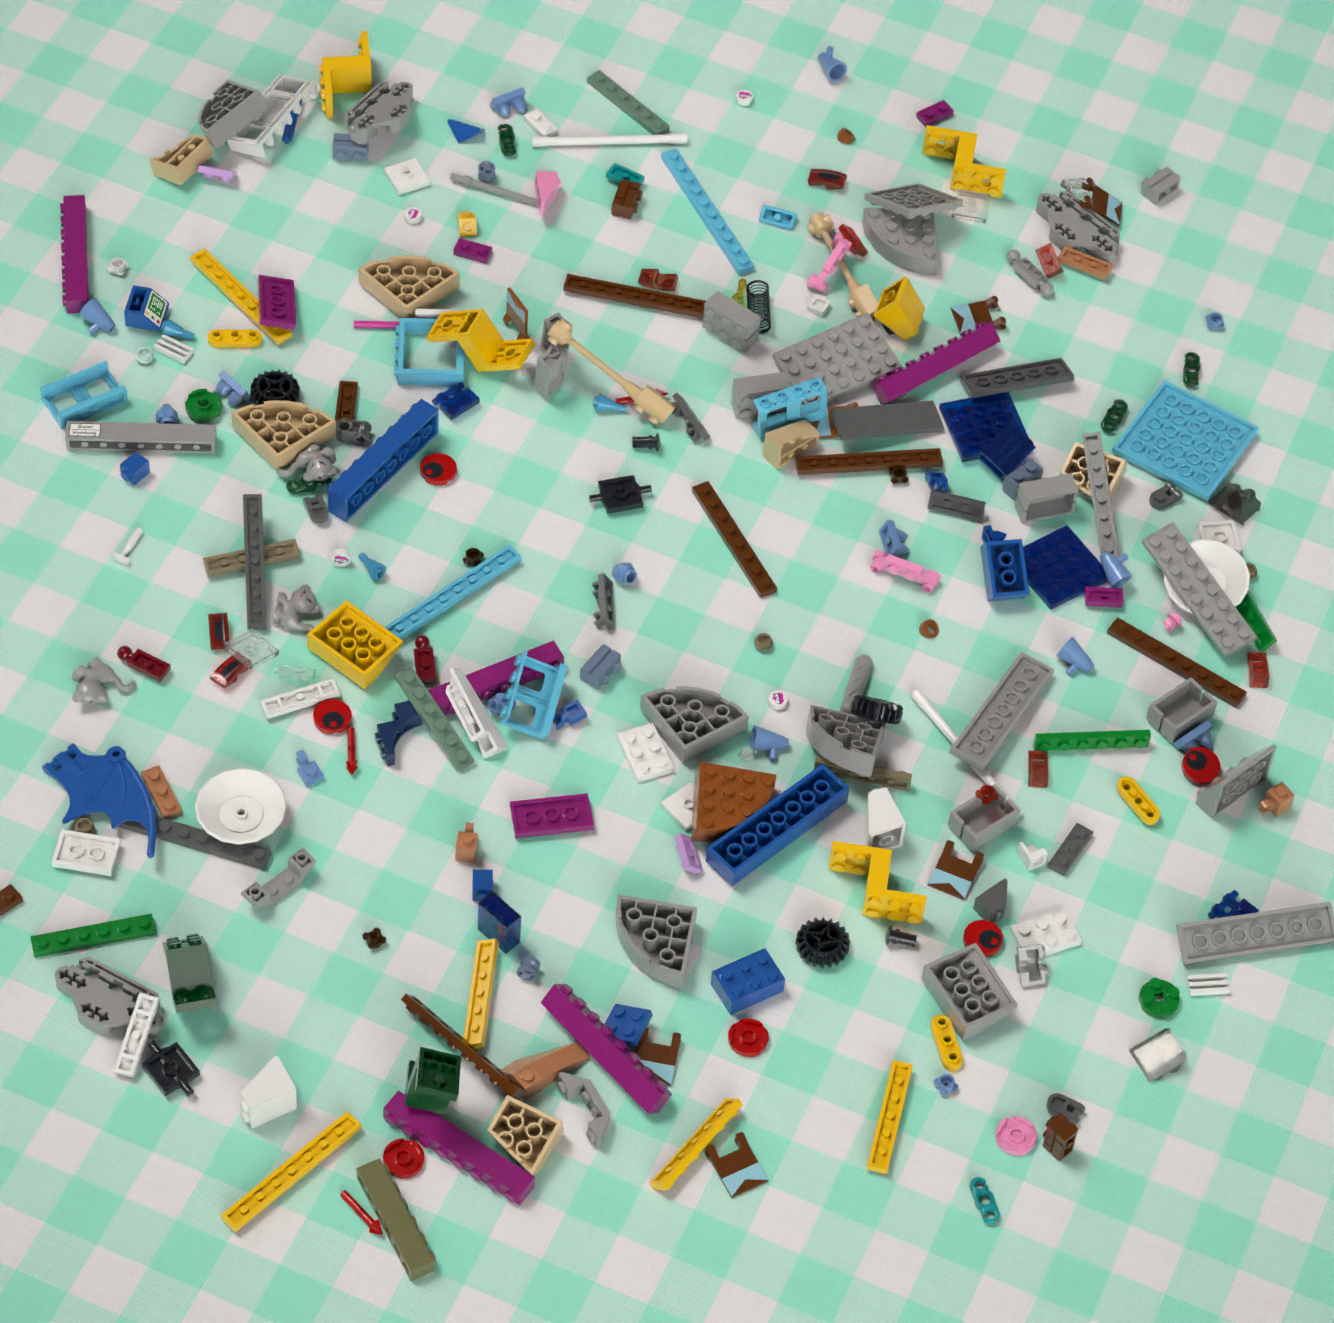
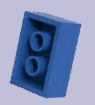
(1004, 570)
(747, 981)

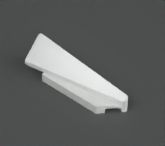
(474, 716)

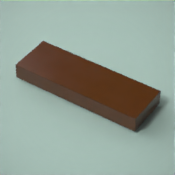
(346, 400)

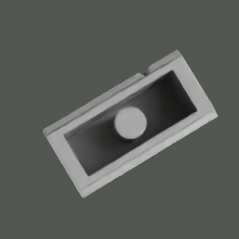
(1160, 185)

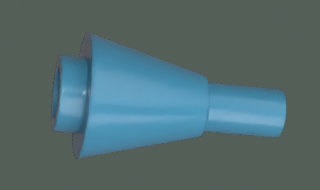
(171, 328)
(603, 403)
(375, 569)

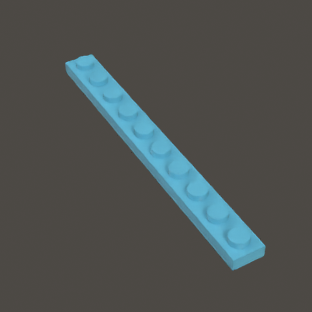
(707, 211)
(454, 592)

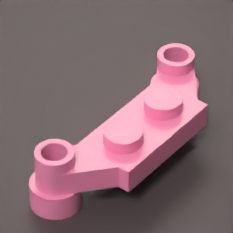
(838, 253)
(906, 569)

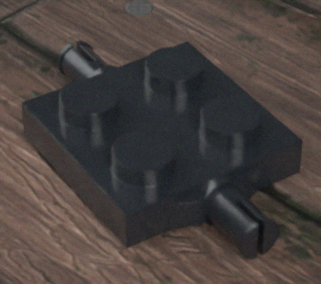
(620, 494)
(170, 1068)

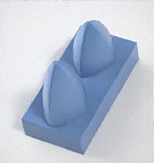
(503, 102)
(227, 384)
(891, 539)
(1201, 734)

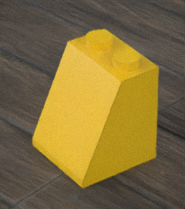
(900, 309)

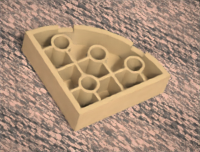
(408, 283)
(282, 429)

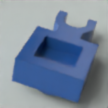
(937, 480)
(570, 713)

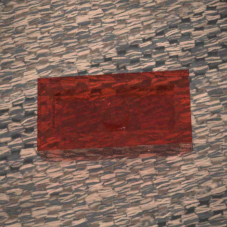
(850, 235)
(1049, 260)

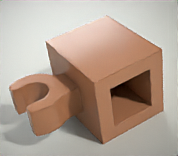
(1277, 800)
(467, 844)

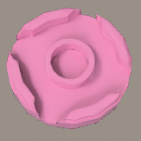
(1016, 1136)

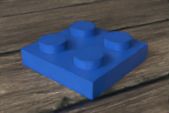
(628, 1023)

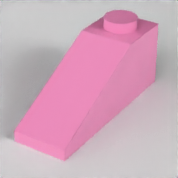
(546, 189)

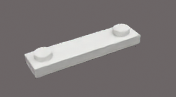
(299, 698)
(136, 1035)

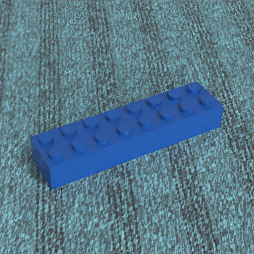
(383, 460)
(777, 824)

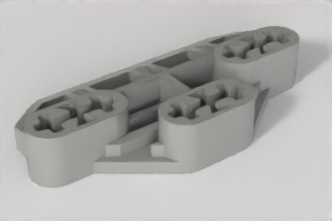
(391, 110)
(1072, 231)
(98, 1005)

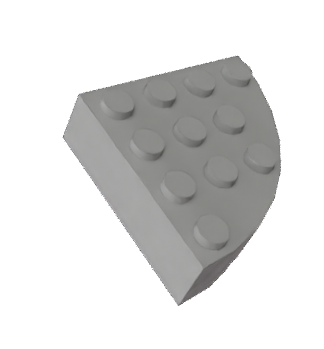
(230, 111)
(903, 240)
(693, 718)
(845, 739)
(656, 936)

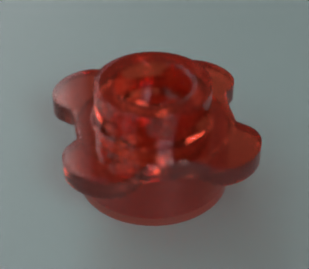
(987, 790)

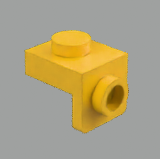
(467, 223)

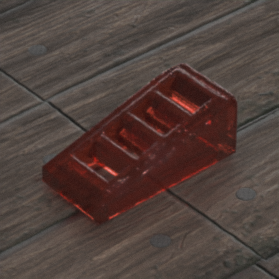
(1258, 671)
(1038, 769)

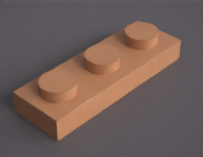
(1085, 263)
(161, 792)

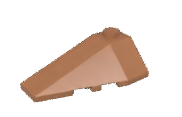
(542, 1069)

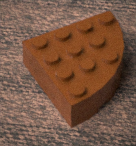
(726, 798)

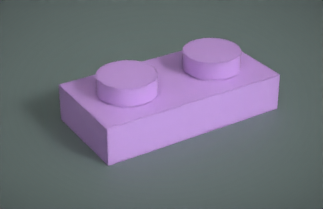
(224, 174)
(688, 854)

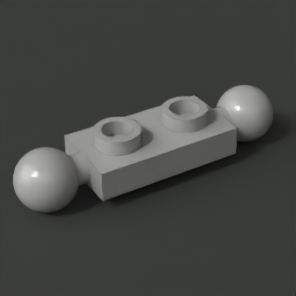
(1030, 272)

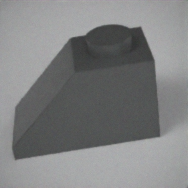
(992, 902)

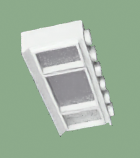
(281, 98)

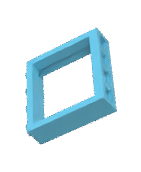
(424, 376)

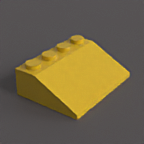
(354, 644)

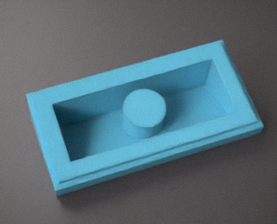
(778, 217)

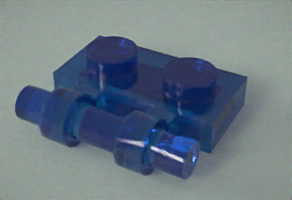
(458, 403)
(1237, 908)

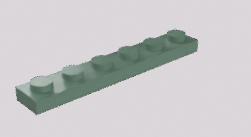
(627, 103)
(434, 718)

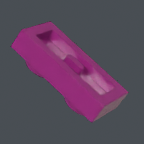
(934, 113)
(472, 250)
(1103, 597)

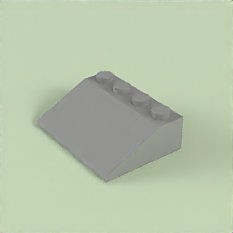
(1236, 782)
(968, 990)

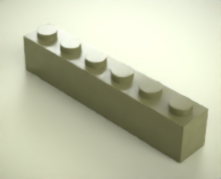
(395, 1219)

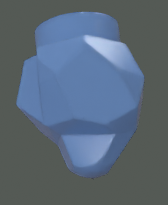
(166, 415)
(624, 573)
(495, 704)

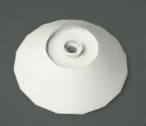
(1225, 566)
(236, 793)

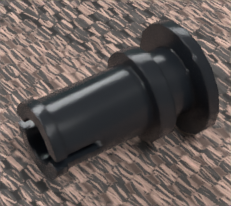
(646, 442)
(897, 936)

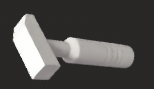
(121, 558)

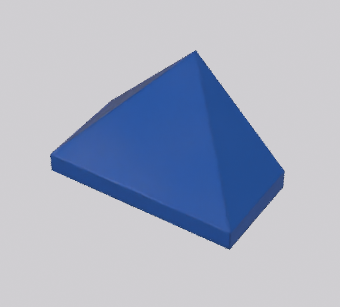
(463, 131)

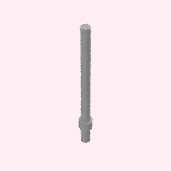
(469, 181)

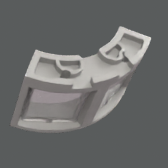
(552, 364)

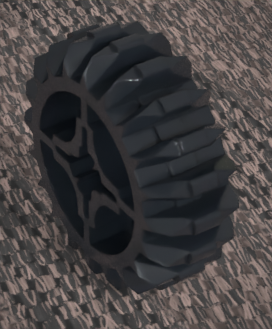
(275, 385)
(876, 709)
(814, 933)

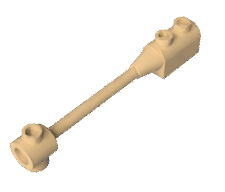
(860, 296)
(646, 399)

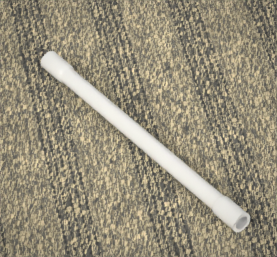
(674, 138)
(924, 704)

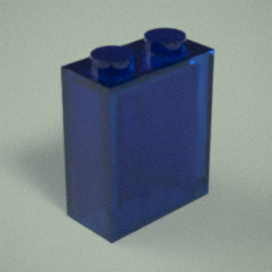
(1006, 451)
(499, 921)

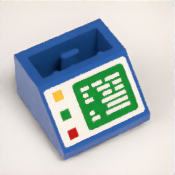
(145, 309)

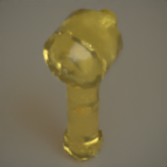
(738, 296)

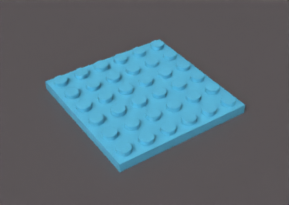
(1185, 440)

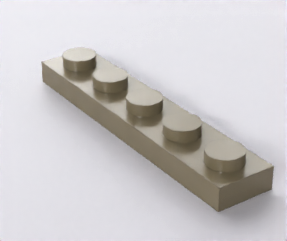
(235, 560)
(880, 776)

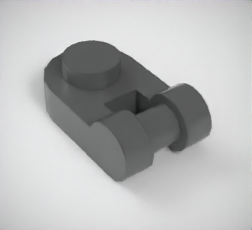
(1160, 499)
(319, 512)
(1059, 1103)

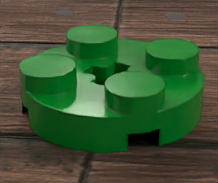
(209, 412)
(1161, 988)

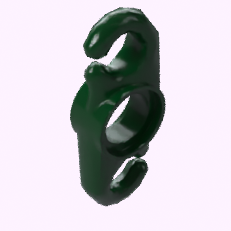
(506, 145)
(1188, 374)
(1114, 421)
(305, 488)

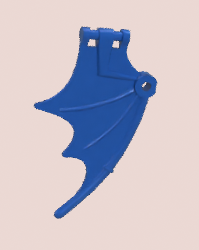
(106, 786)

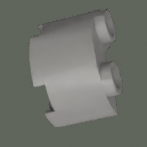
(1030, 964)

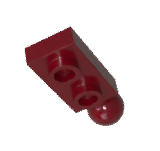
(424, 660)
(144, 663)

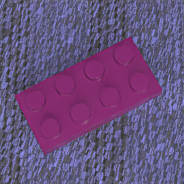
(276, 302)
(551, 815)

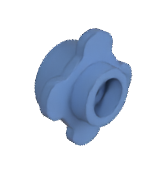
(1214, 321)
(946, 1079)

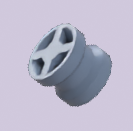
(486, 172)
(528, 968)

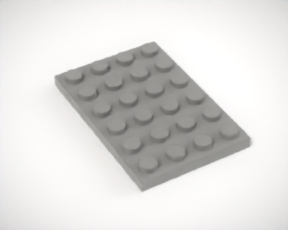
(841, 356)

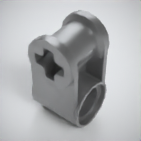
(351, 431)

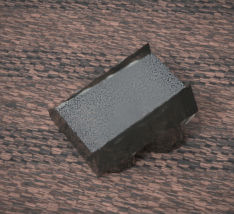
(1236, 503)
(1159, 1055)

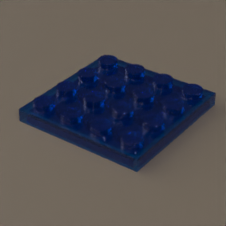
(978, 420)
(1061, 567)

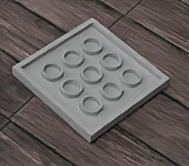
(913, 200)

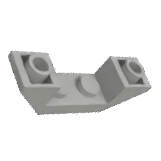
(267, 895)
(573, 1086)

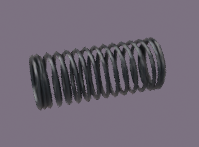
(760, 295)

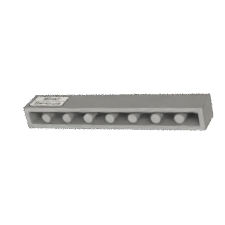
(141, 437)

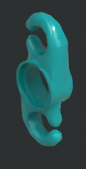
(984, 1208)

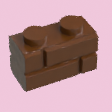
(626, 199)
(1059, 1136)

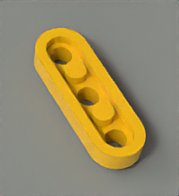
(234, 338)
(1136, 794)
(946, 1049)

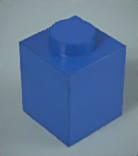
(134, 468)
(482, 884)

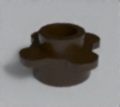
(898, 475)
(473, 557)
(374, 943)

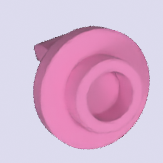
(1172, 621)

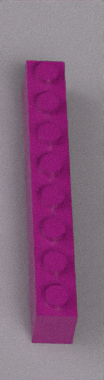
(75, 252)
(935, 363)
(496, 677)
(606, 1048)
(460, 1149)

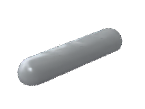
(857, 681)

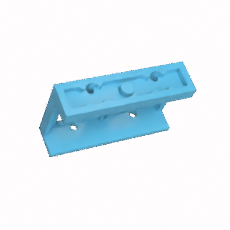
(791, 399)
(86, 404)
(544, 702)

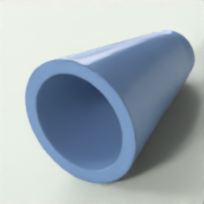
(833, 68)
(97, 316)
(1115, 572)
(1076, 656)
(767, 740)

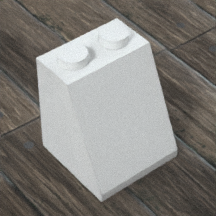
(883, 821)
(268, 1095)

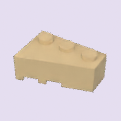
(183, 160)
(788, 442)

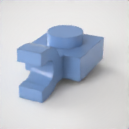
(308, 771)

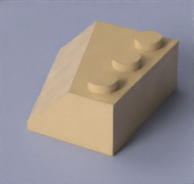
(1077, 467)
(525, 1133)

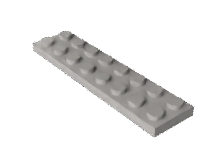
(1199, 589)
(1001, 711)
(1256, 933)

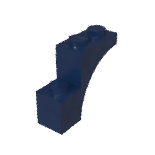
(388, 733)

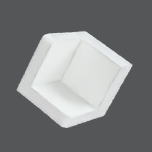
(1031, 856)

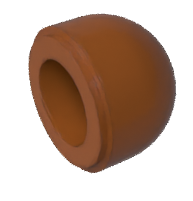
(845, 136)
(923, 628)

